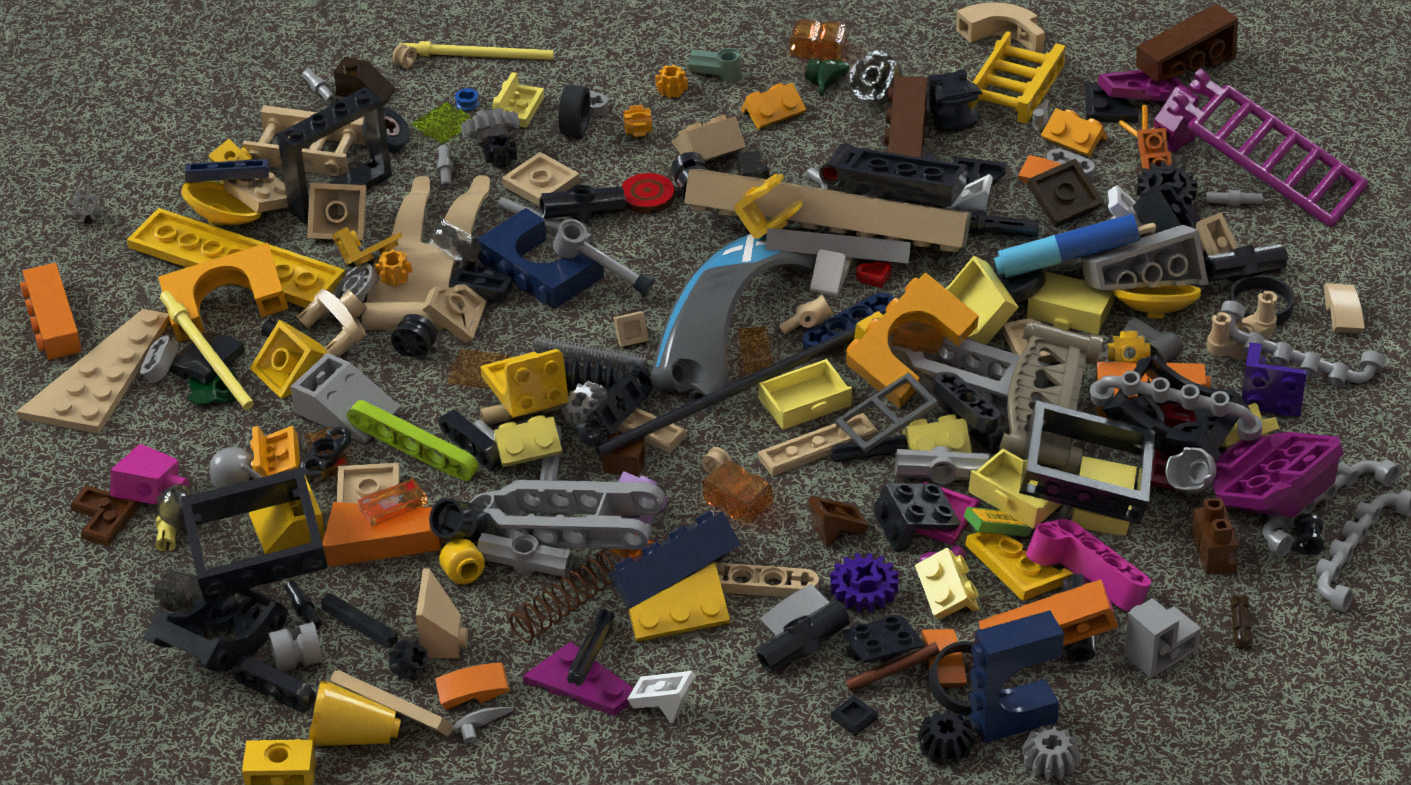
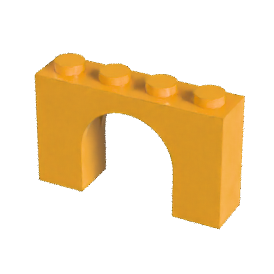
(248, 268)
(923, 302)

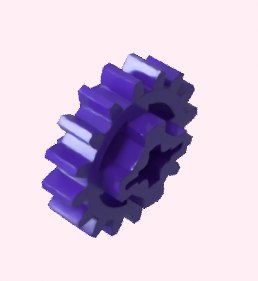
(866, 582)

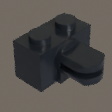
(1165, 209)

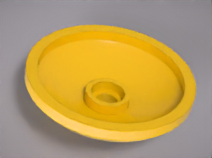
(217, 204)
(1160, 299)

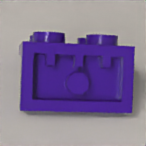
(1272, 387)

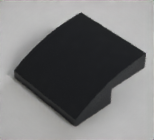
(192, 362)

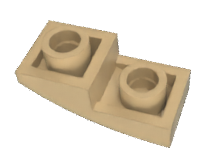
(1344, 308)

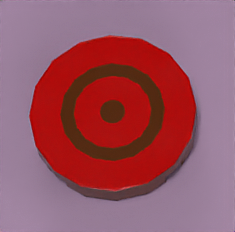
(648, 193)

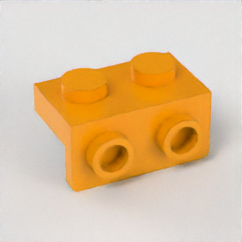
(773, 105)
(1073, 132)
(275, 451)

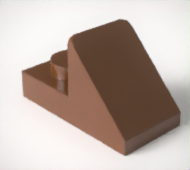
(832, 517)

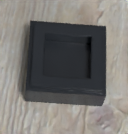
(854, 715)

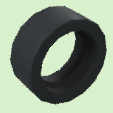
(574, 110)

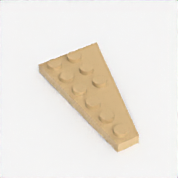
(96, 383)

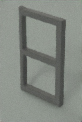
(897, 423)

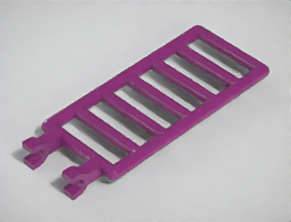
(1218, 95)

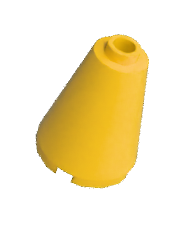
(350, 719)

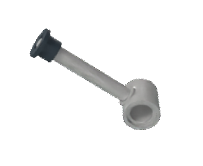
(572, 240)

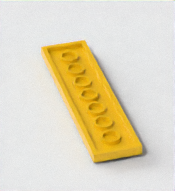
(195, 242)

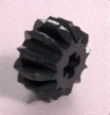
(946, 737)

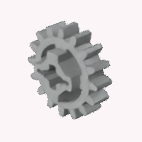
(490, 124)

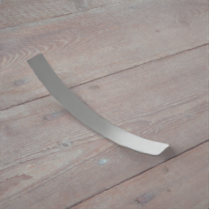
(849, 245)

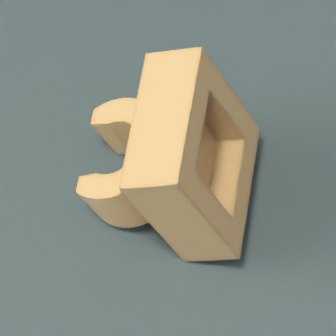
(631, 328)

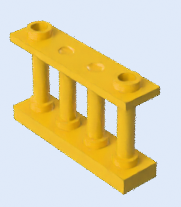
(1033, 90)

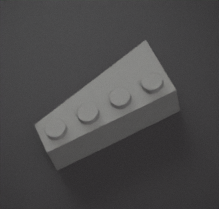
(1154, 261)

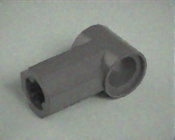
(1165, 345)

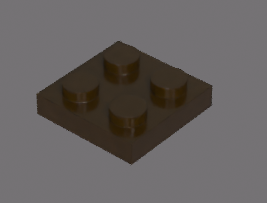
(1065, 193)

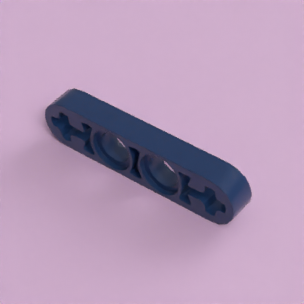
(845, 319)

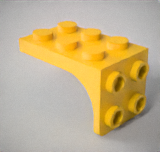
(528, 381)

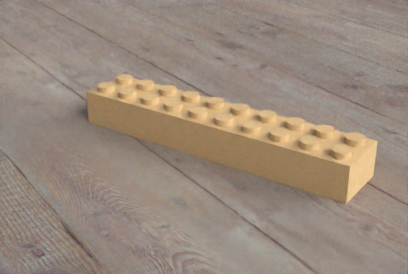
(834, 209)

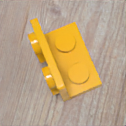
(348, 245)

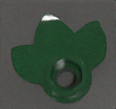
(211, 392)

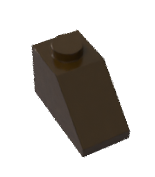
(356, 74)

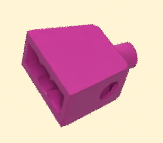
(144, 475)

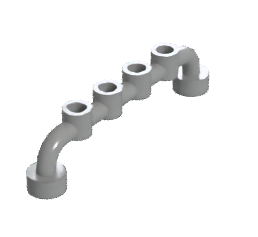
(1282, 353)
(1248, 426)
(1353, 534)
(1281, 542)

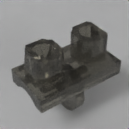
(455, 242)

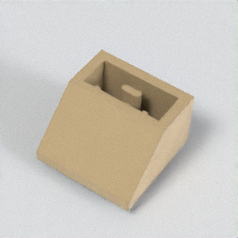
(711, 140)

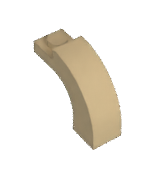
(997, 18)

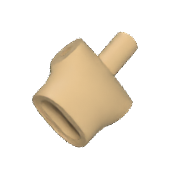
(808, 315)

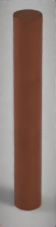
(893, 667)

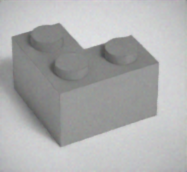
(1159, 637)

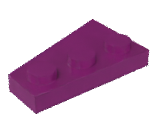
(1137, 86)
(600, 690)

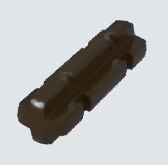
(1241, 622)

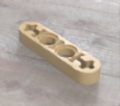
(759, 575)

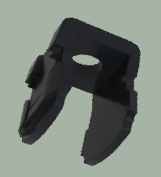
(948, 99)

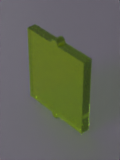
(442, 122)

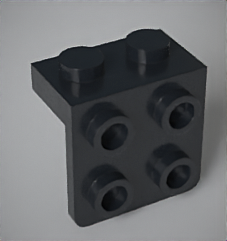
(912, 507)

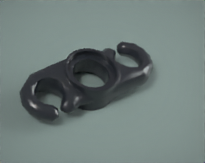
(323, 461)

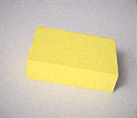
(986, 296)
(1070, 304)
(805, 394)
(1111, 473)
(999, 485)

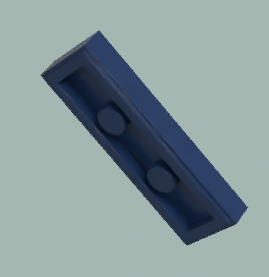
(227, 170)

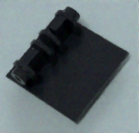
(881, 639)

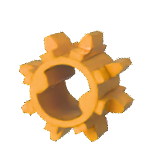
(671, 81)
(637, 121)
(393, 267)

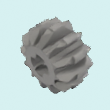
(581, 402)
(1051, 753)

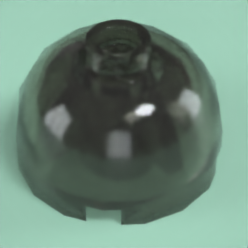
(873, 77)

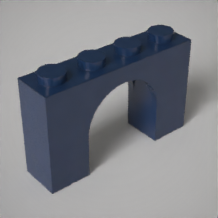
(549, 282)
(999, 655)

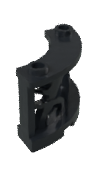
(1204, 433)
(187, 629)

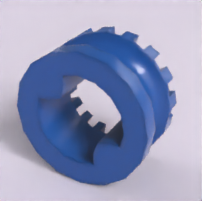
(467, 99)

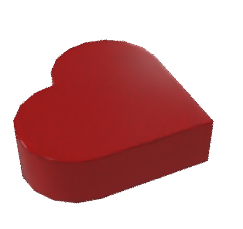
(875, 273)

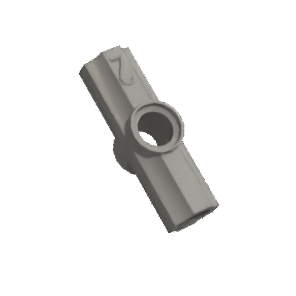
(924, 464)
(526, 554)

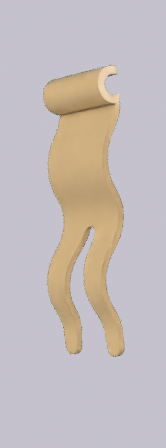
(430, 266)

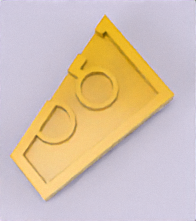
(1013, 567)

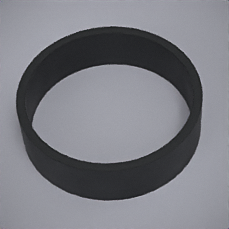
(1269, 283)
(937, 690)

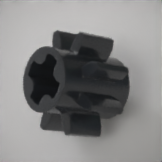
(500, 151)
(408, 659)

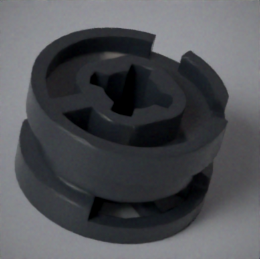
(414, 334)

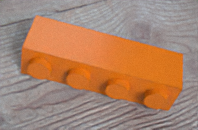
(50, 311)
(1078, 611)

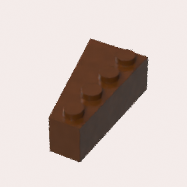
(1190, 44)
(906, 116)

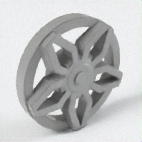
(358, 280)

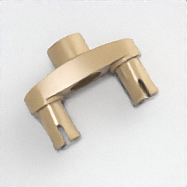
(346, 310)
(1262, 322)

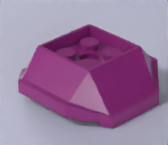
(1277, 472)

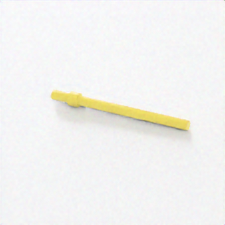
(426, 49)
(180, 316)

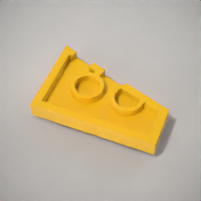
(682, 608)

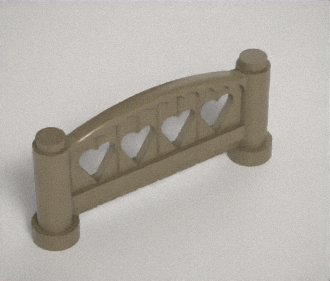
(1072, 352)

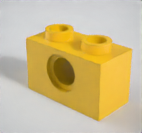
(279, 762)

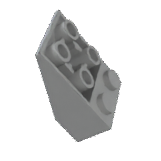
(332, 389)

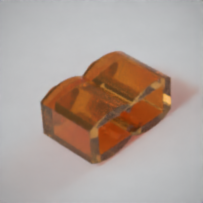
(818, 39)
(737, 491)

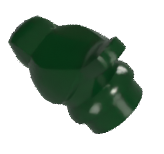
(826, 72)

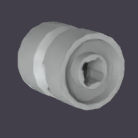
(295, 647)

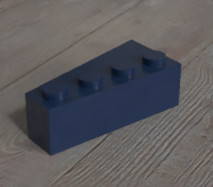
(674, 558)

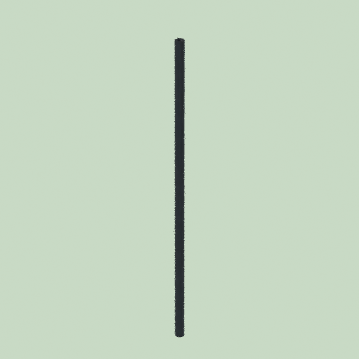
(724, 393)

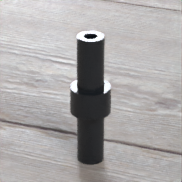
(302, 604)

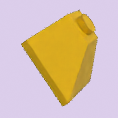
(286, 358)

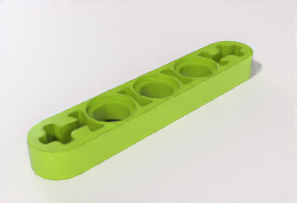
(453, 460)

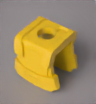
(753, 217)

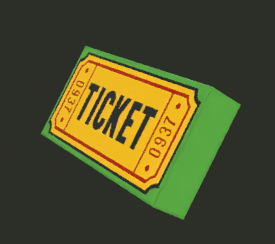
(995, 522)

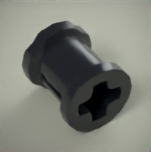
(1309, 534)

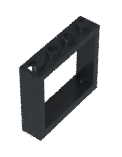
(323, 123)
(1082, 491)
(245, 498)

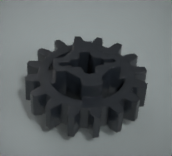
(1168, 176)

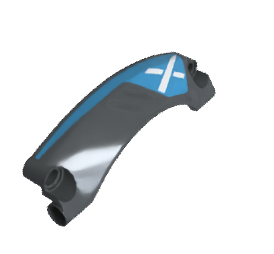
(697, 329)

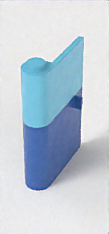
(1067, 246)

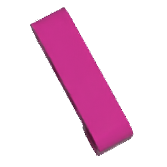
(1084, 554)

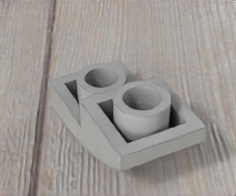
(796, 605)

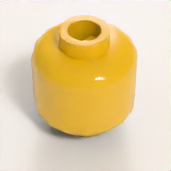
(462, 561)

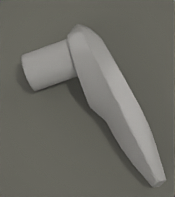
(1040, 116)
(478, 719)

